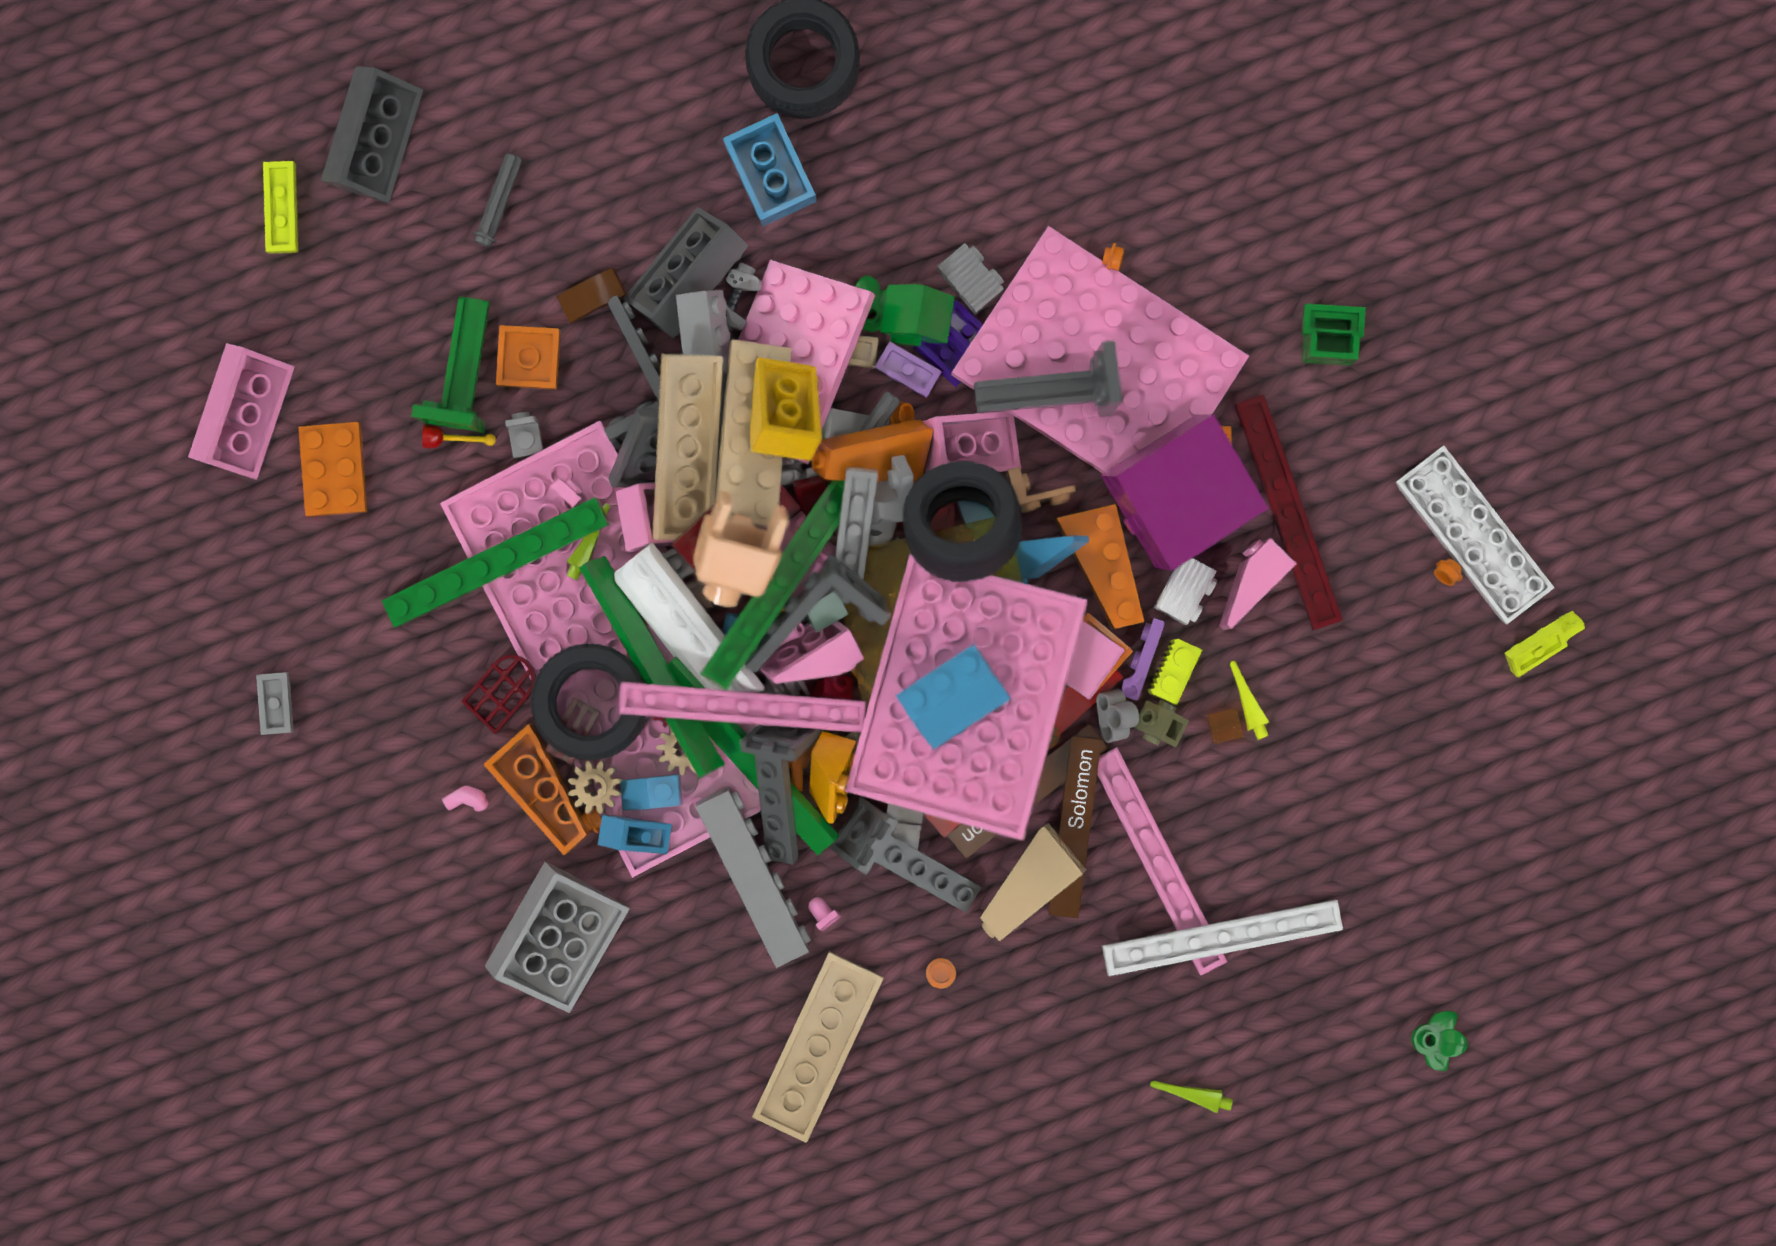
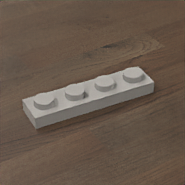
(856, 518)

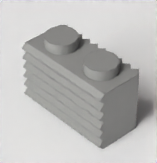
(971, 278)

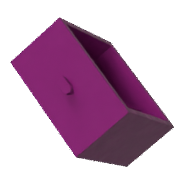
(1184, 492)

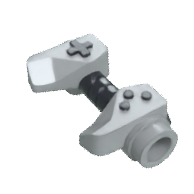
(741, 280)

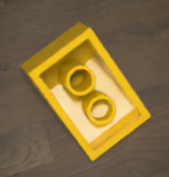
(785, 409)

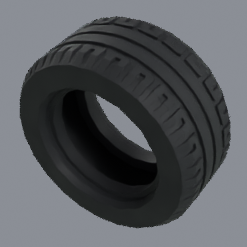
(802, 15)
(956, 483)
(545, 708)

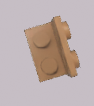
(1030, 503)

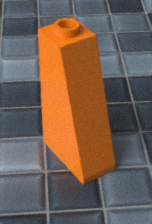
(874, 450)

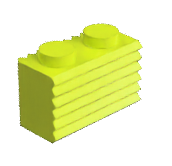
(1174, 671)

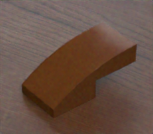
(591, 295)

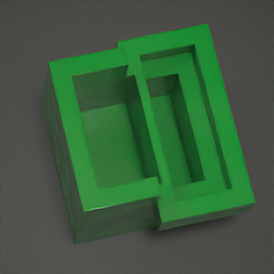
(916, 314)
(1332, 333)

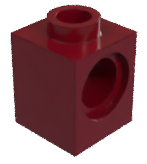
(833, 687)

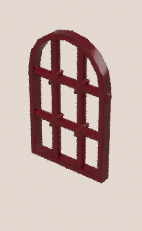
(500, 703)

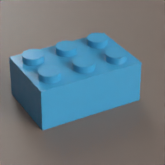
(769, 170)

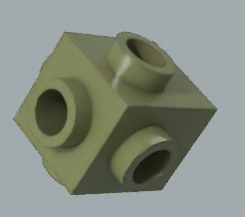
(1161, 723)

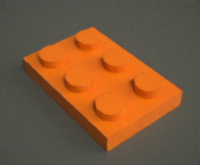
(332, 469)

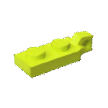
(1543, 644)

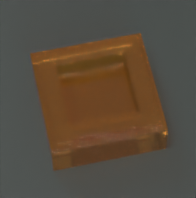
(1225, 725)

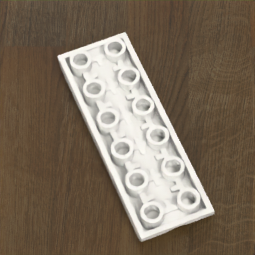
(1474, 535)
(676, 615)

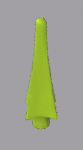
(584, 551)
(1207, 1098)

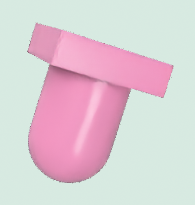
(823, 913)

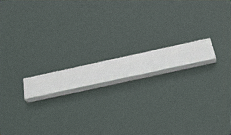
(1222, 937)

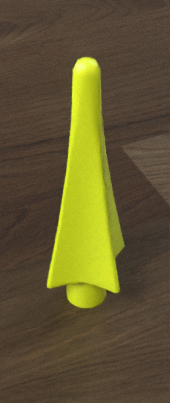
(1253, 714)

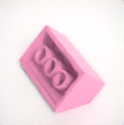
(241, 411)

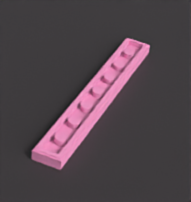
(741, 707)
(1152, 849)

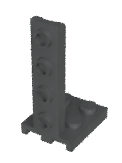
(649, 364)
(1095, 386)
(848, 588)
(772, 750)
(868, 839)

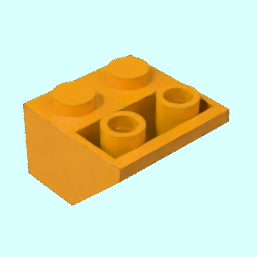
(830, 773)

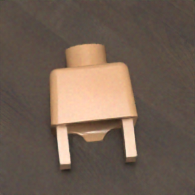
(736, 554)

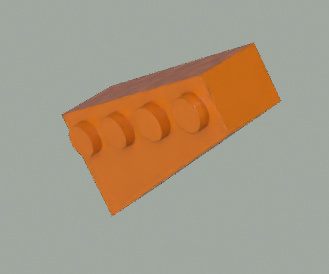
(1105, 563)
(538, 788)

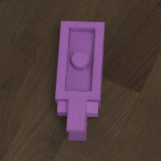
(1142, 660)

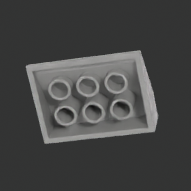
(556, 938)

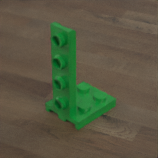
(461, 372)

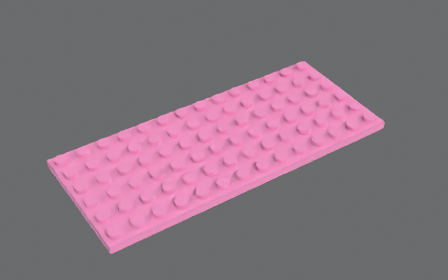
(551, 612)

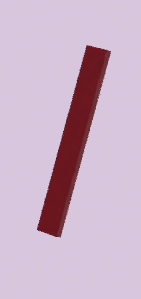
(1288, 512)

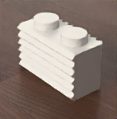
(1185, 590)

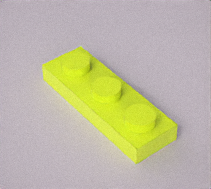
(280, 207)

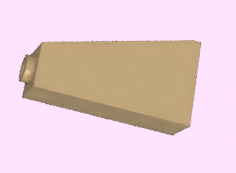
(1036, 879)

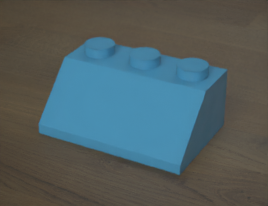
(953, 696)

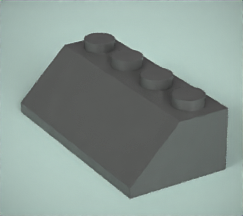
(372, 134)
(689, 263)

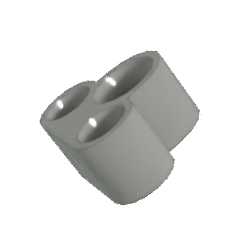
(1115, 715)

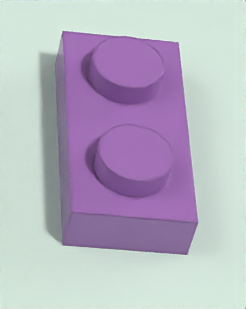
(908, 369)

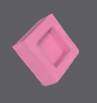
(568, 491)

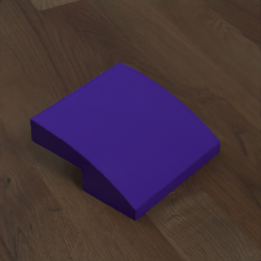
(961, 334)

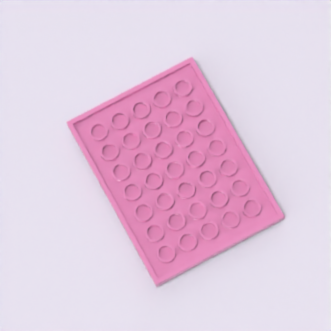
(1056, 321)
(995, 765)

